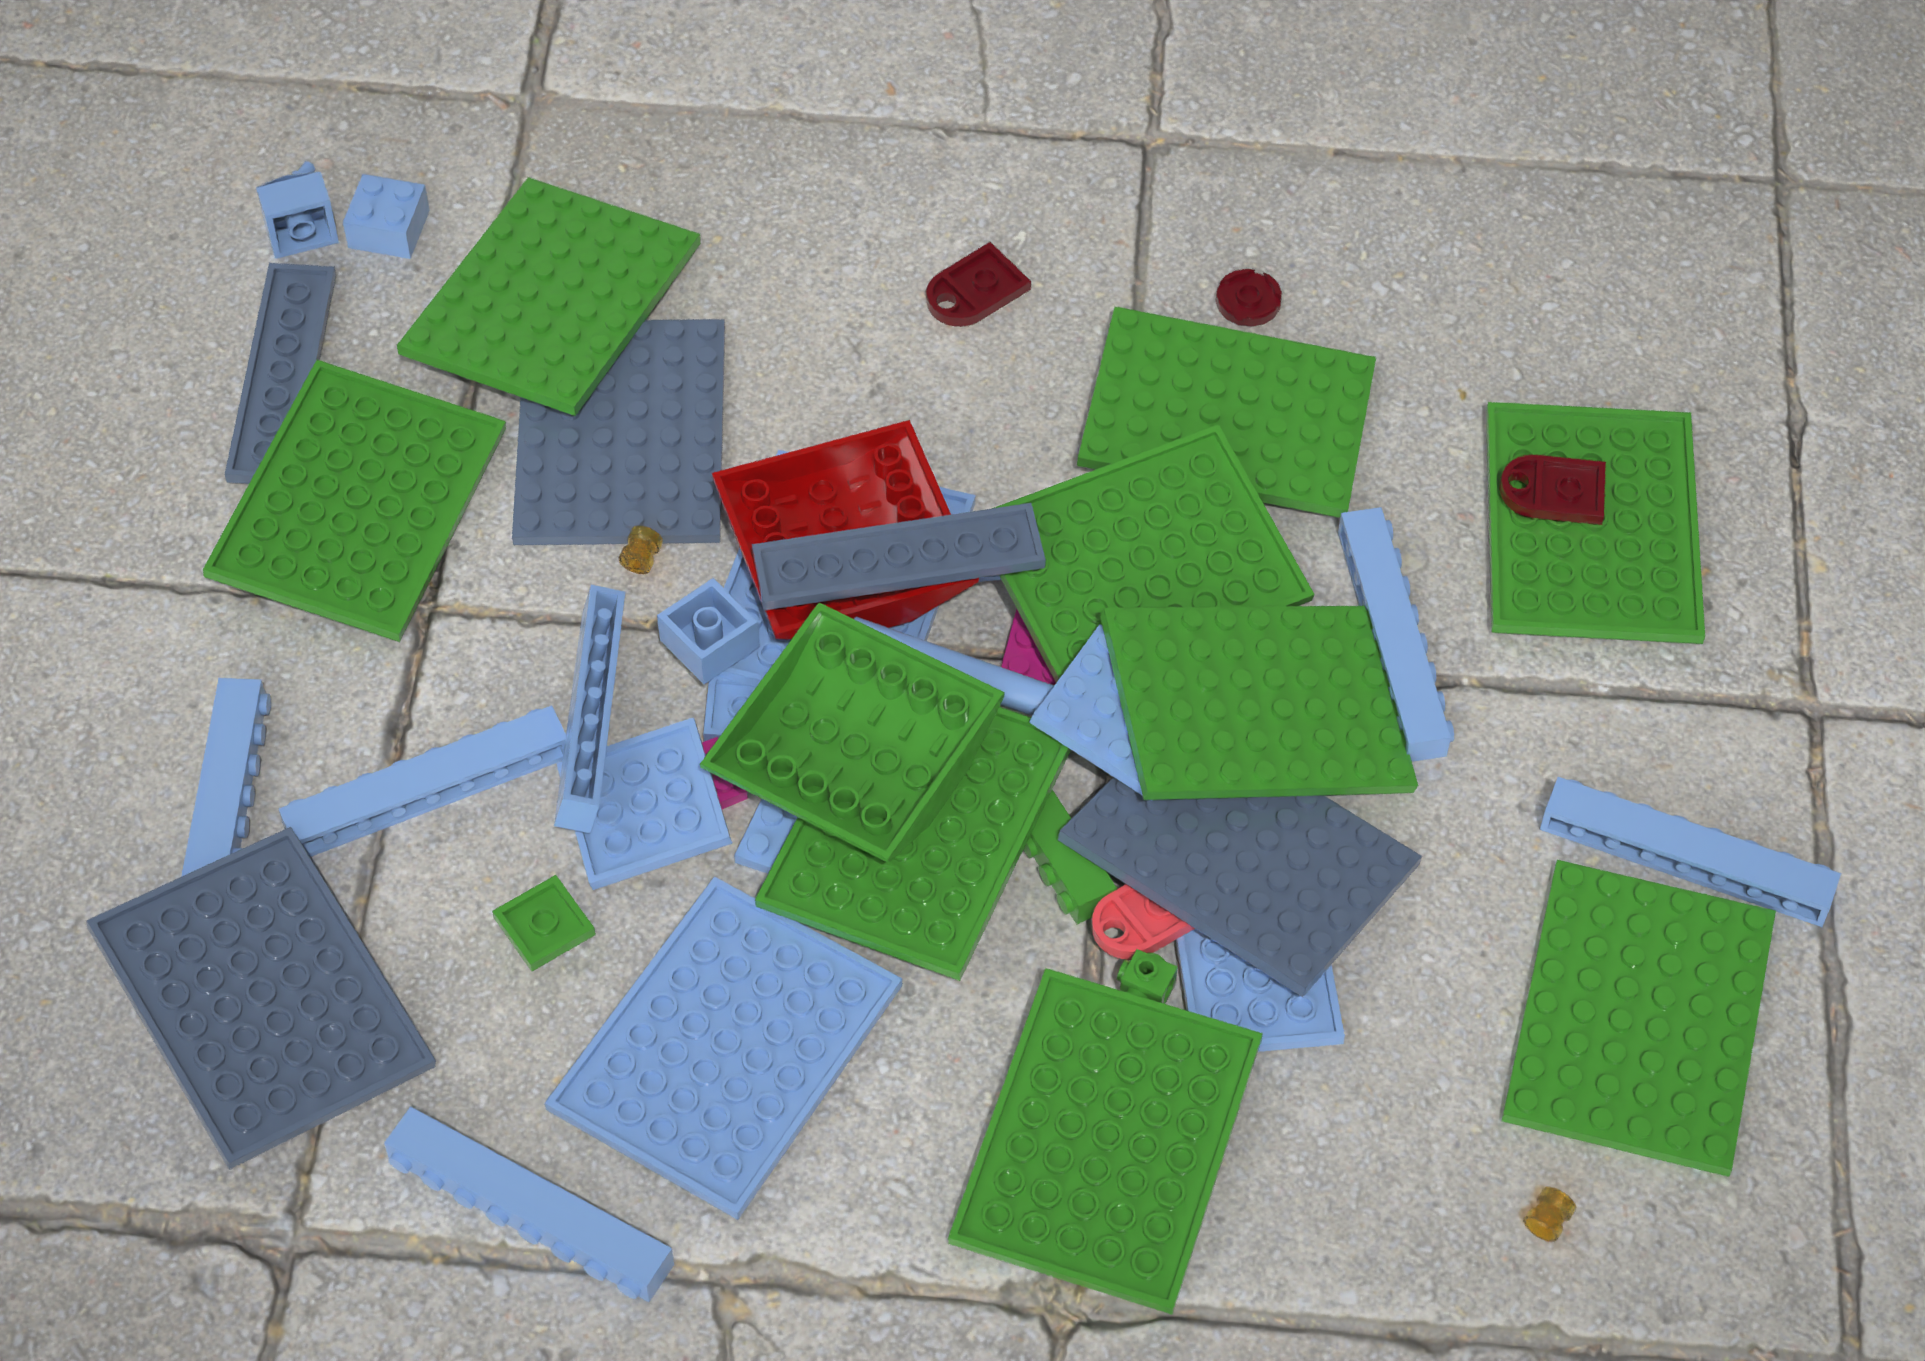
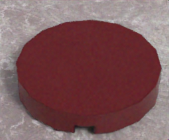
(1248, 297)

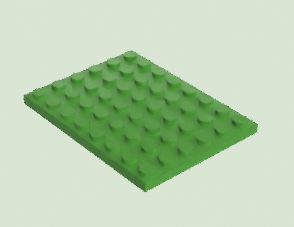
(550, 295)
(1281, 403)
(355, 500)
(1151, 533)
(1607, 580)
(1256, 702)
(948, 881)
(1641, 1018)
(1106, 1140)

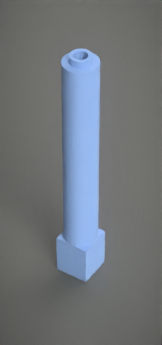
(1020, 691)

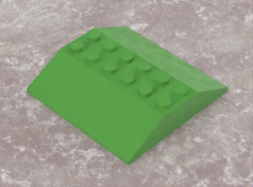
(856, 733)

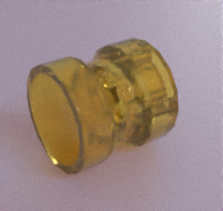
(641, 547)
(1550, 1213)

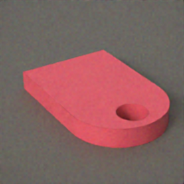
(1142, 921)

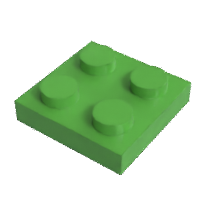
(543, 923)

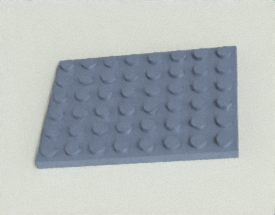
(633, 450)
(1259, 875)
(260, 996)

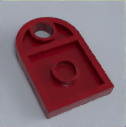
(976, 287)
(1556, 488)

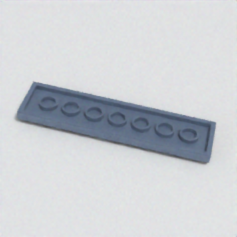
(281, 356)
(898, 556)

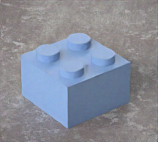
(386, 216)
(708, 630)

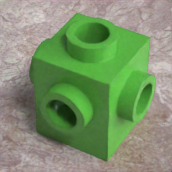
(1148, 976)

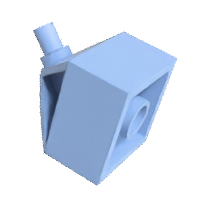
(297, 212)

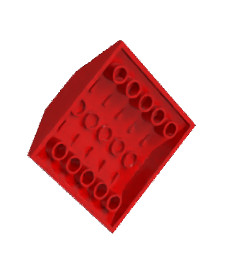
(836, 488)

